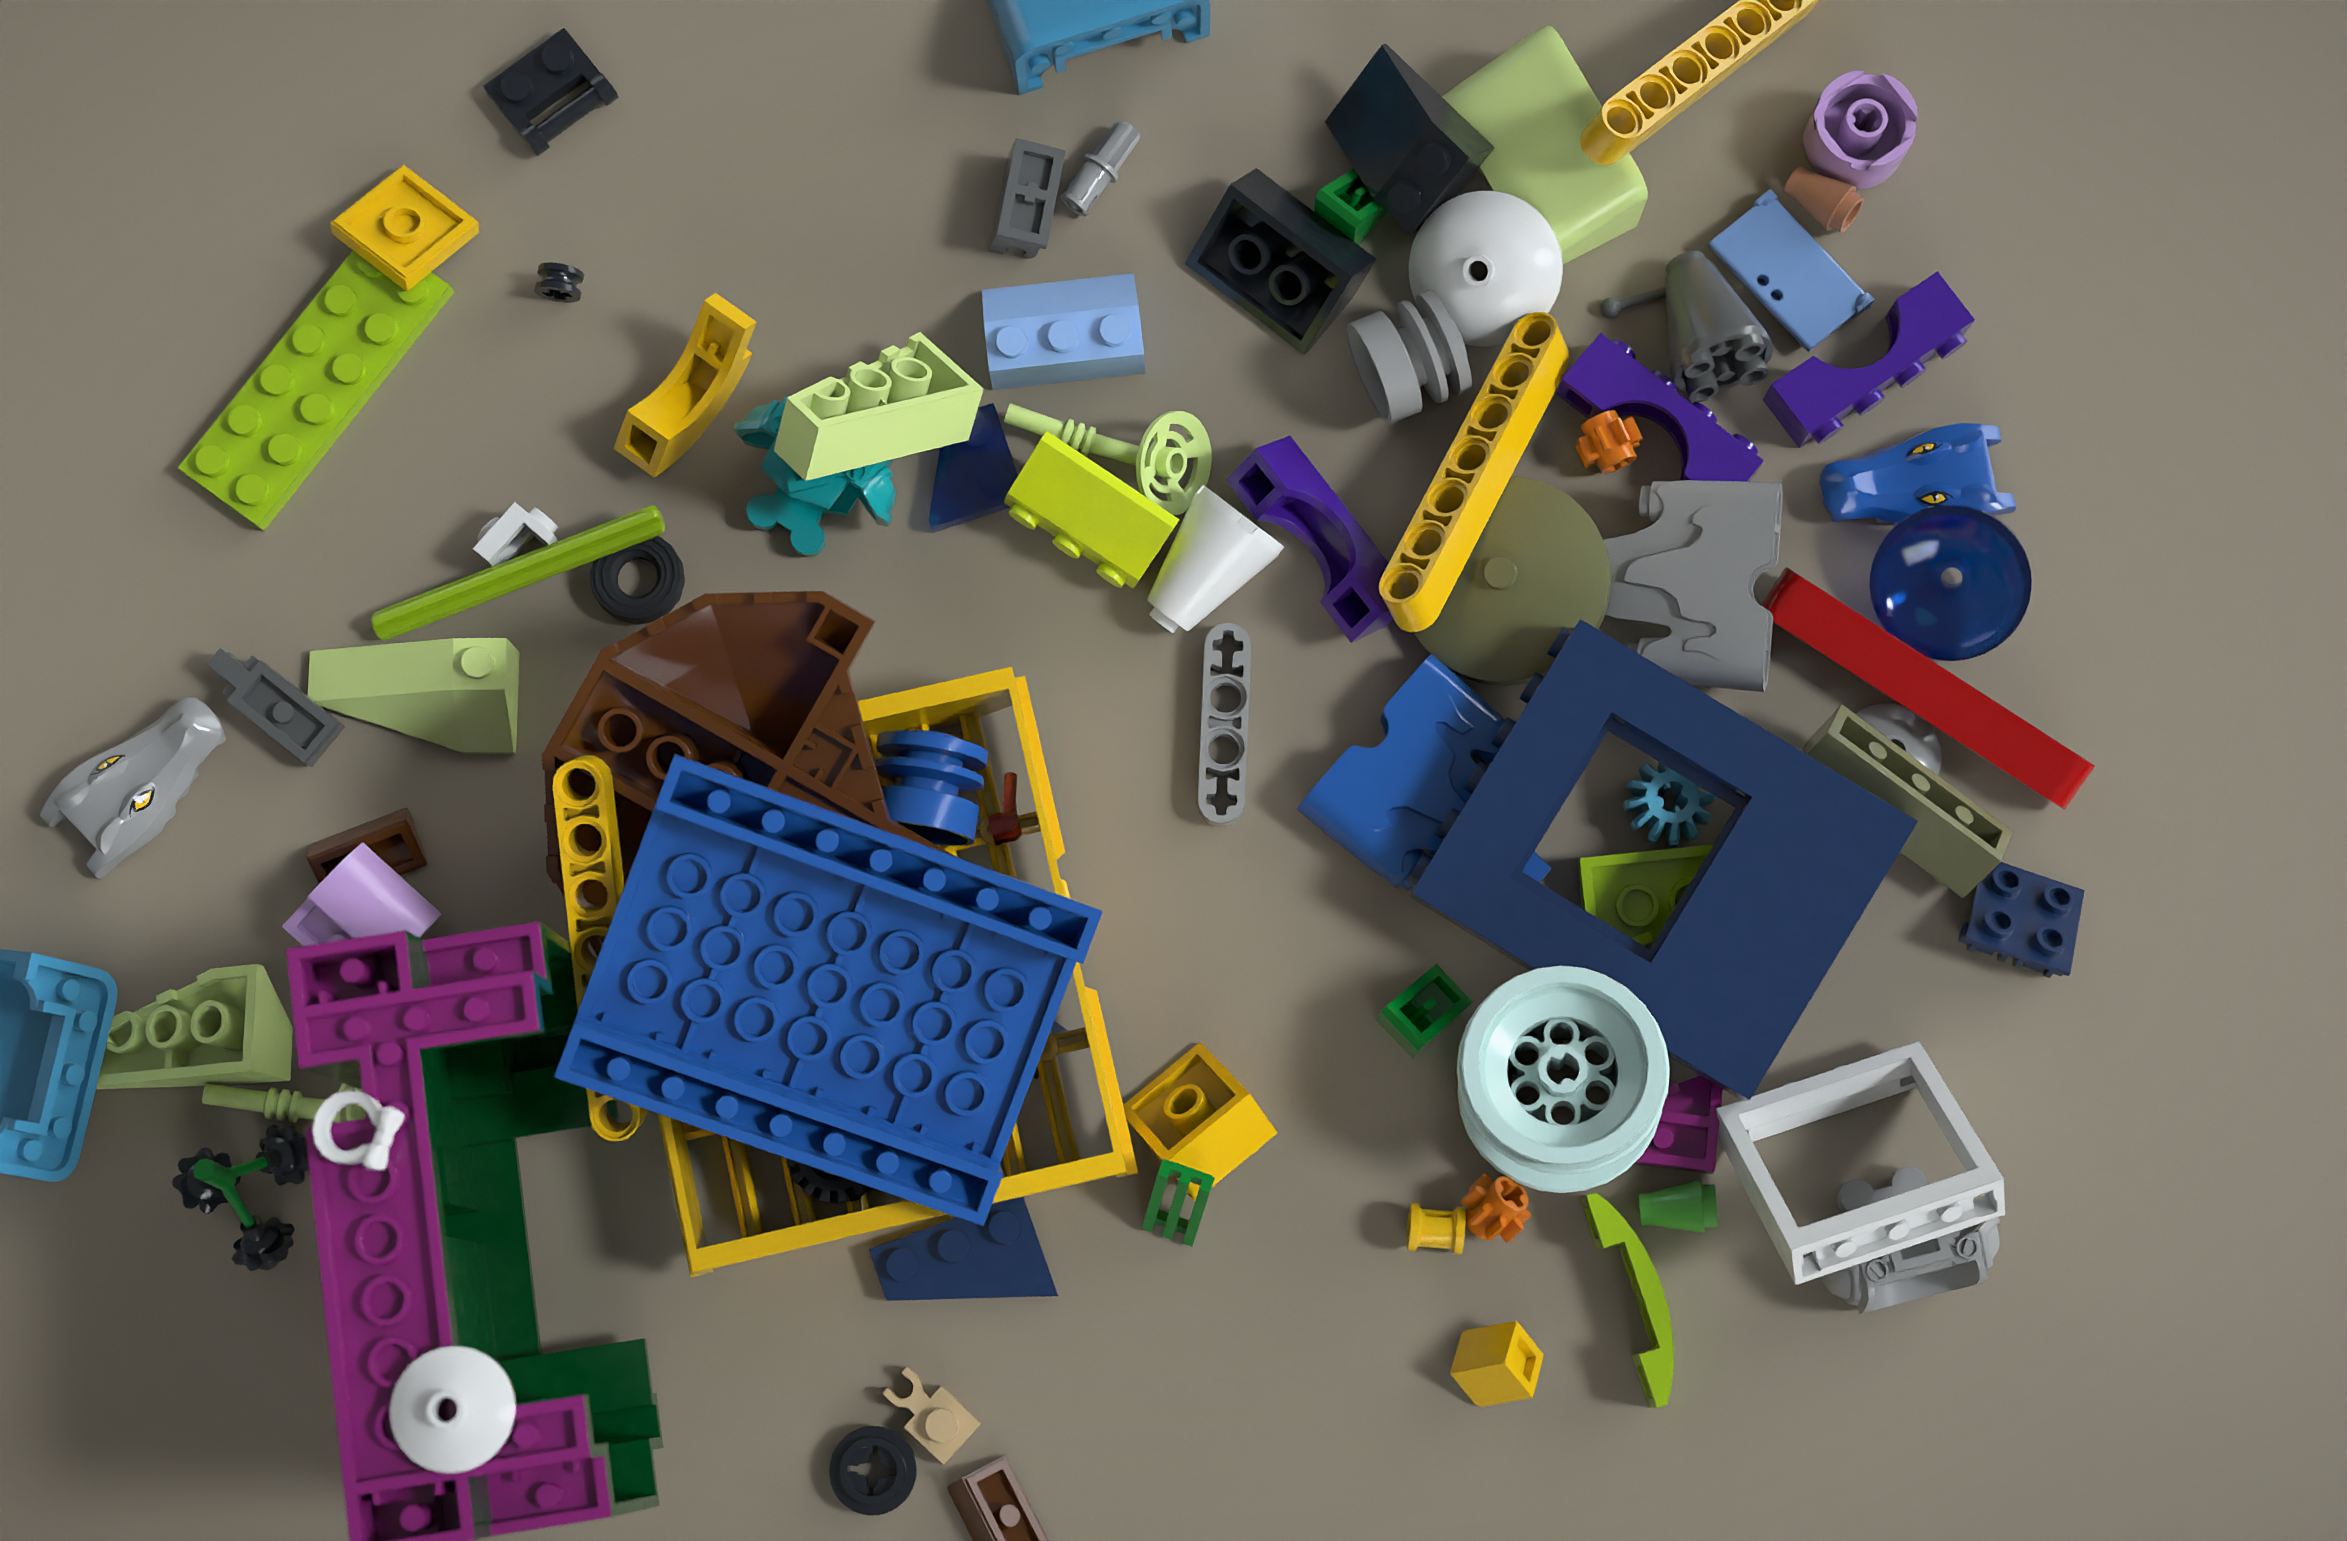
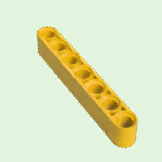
(1687, 75)
(1474, 472)
(582, 916)

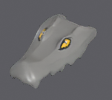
(133, 788)

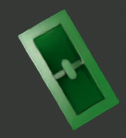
(1349, 206)
(1423, 1010)

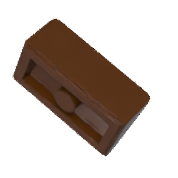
(389, 837)
(995, 1505)

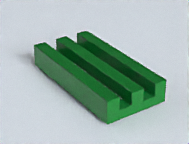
(1172, 1220)

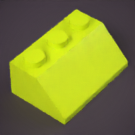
(1089, 511)

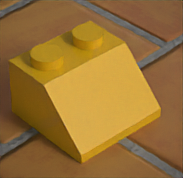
(1199, 1117)

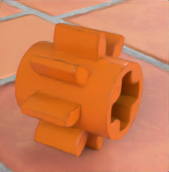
(1608, 442)
(1496, 1208)

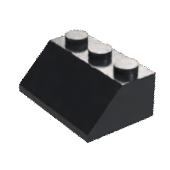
(1279, 260)

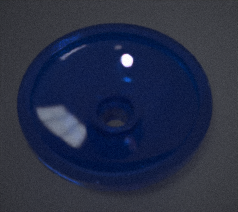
(1943, 617)

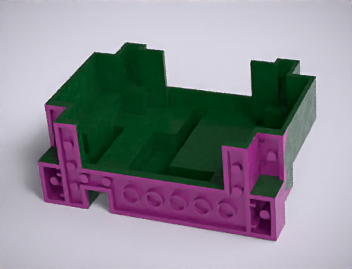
(438, 1241)

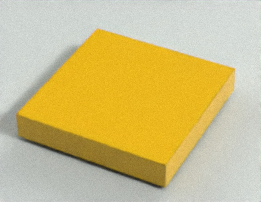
(404, 227)

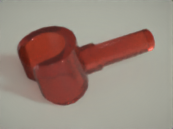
(1006, 825)

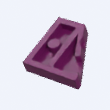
(1687, 1128)

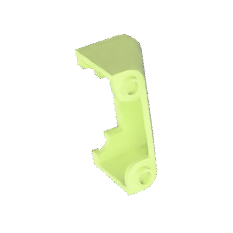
(1533, 113)

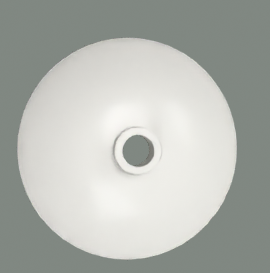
(1514, 245)

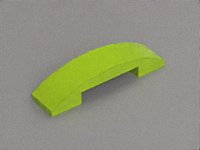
(1656, 1364)

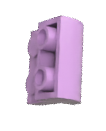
(359, 901)

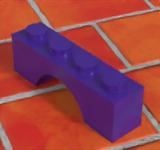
(1612, 379)
(1818, 395)
(1287, 490)

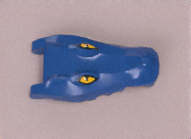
(1917, 473)

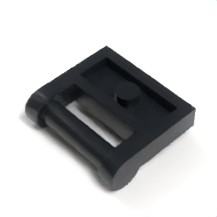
(543, 80)

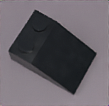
(1405, 140)

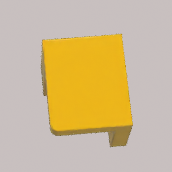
(1497, 1364)

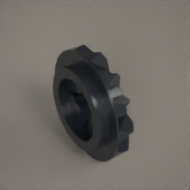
(853, 1487)

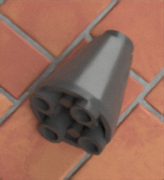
(1711, 330)

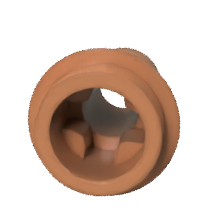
(1824, 198)

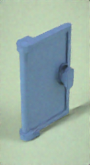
(1810, 284)

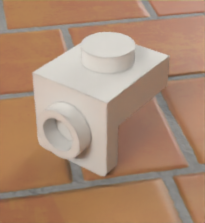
(507, 536)

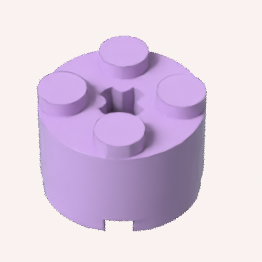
(1854, 104)

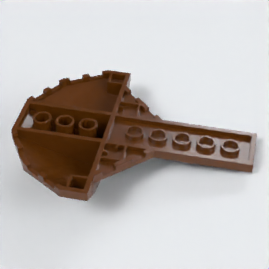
(733, 685)

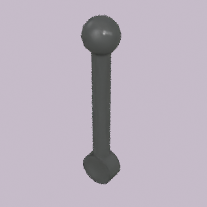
(1611, 307)

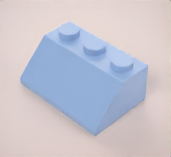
(1063, 331)

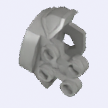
(1916, 1271)

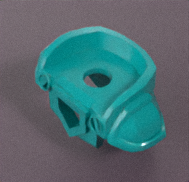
(802, 503)

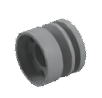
(1420, 352)

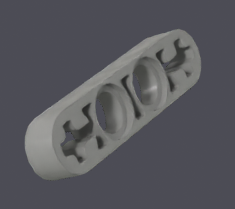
(1220, 724)

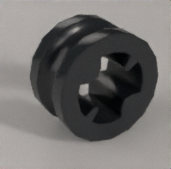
(559, 282)

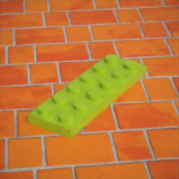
(311, 388)

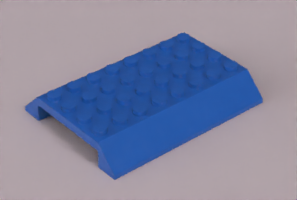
(825, 990)

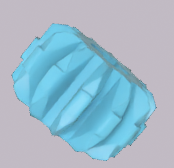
(1651, 805)

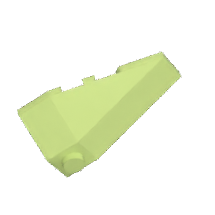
(431, 690)
(211, 1031)

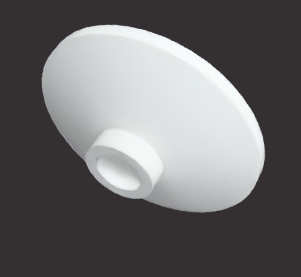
(483, 1413)

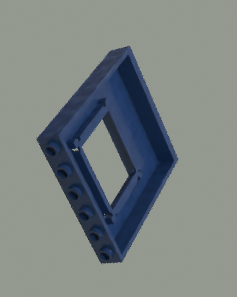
(1759, 910)

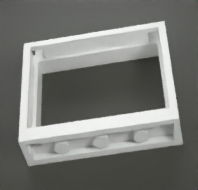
(1880, 1225)

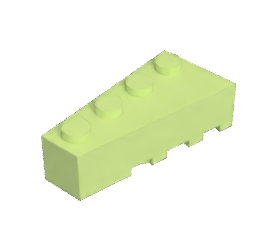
(879, 411)

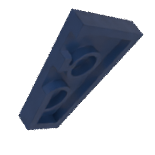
(967, 1259)

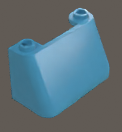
(1051, 31)
(50, 1059)

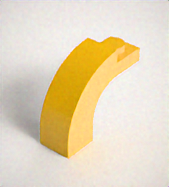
(693, 393)

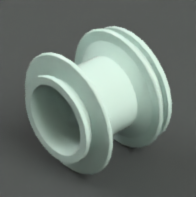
(1524, 1138)

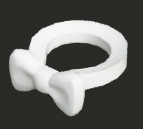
(385, 1119)

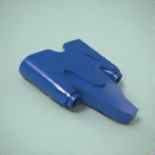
(1395, 795)

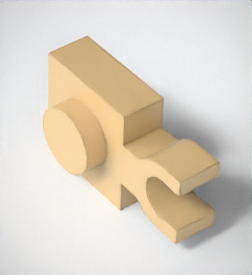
(938, 1421)

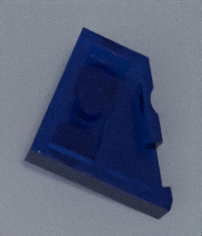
(973, 474)

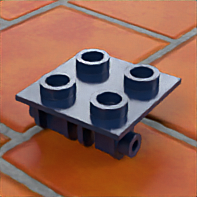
(2025, 919)

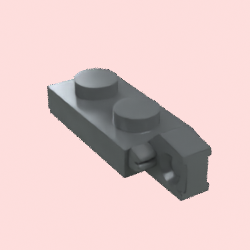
(277, 706)

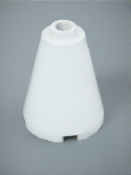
(1208, 561)

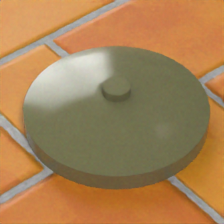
(1524, 581)

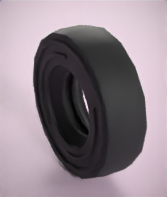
(653, 604)

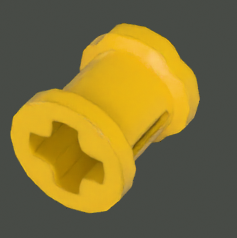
(1435, 1228)

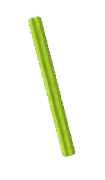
(518, 573)

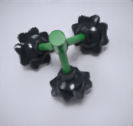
(211, 1179)

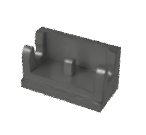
(1027, 198)

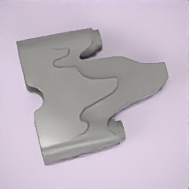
(1699, 577)

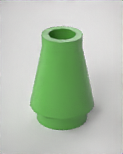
(1681, 1207)

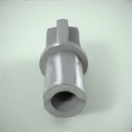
(1100, 168)

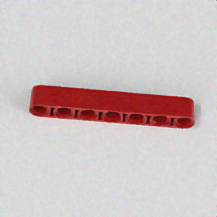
(1926, 688)

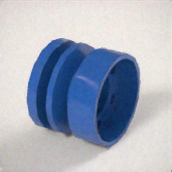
(927, 777)

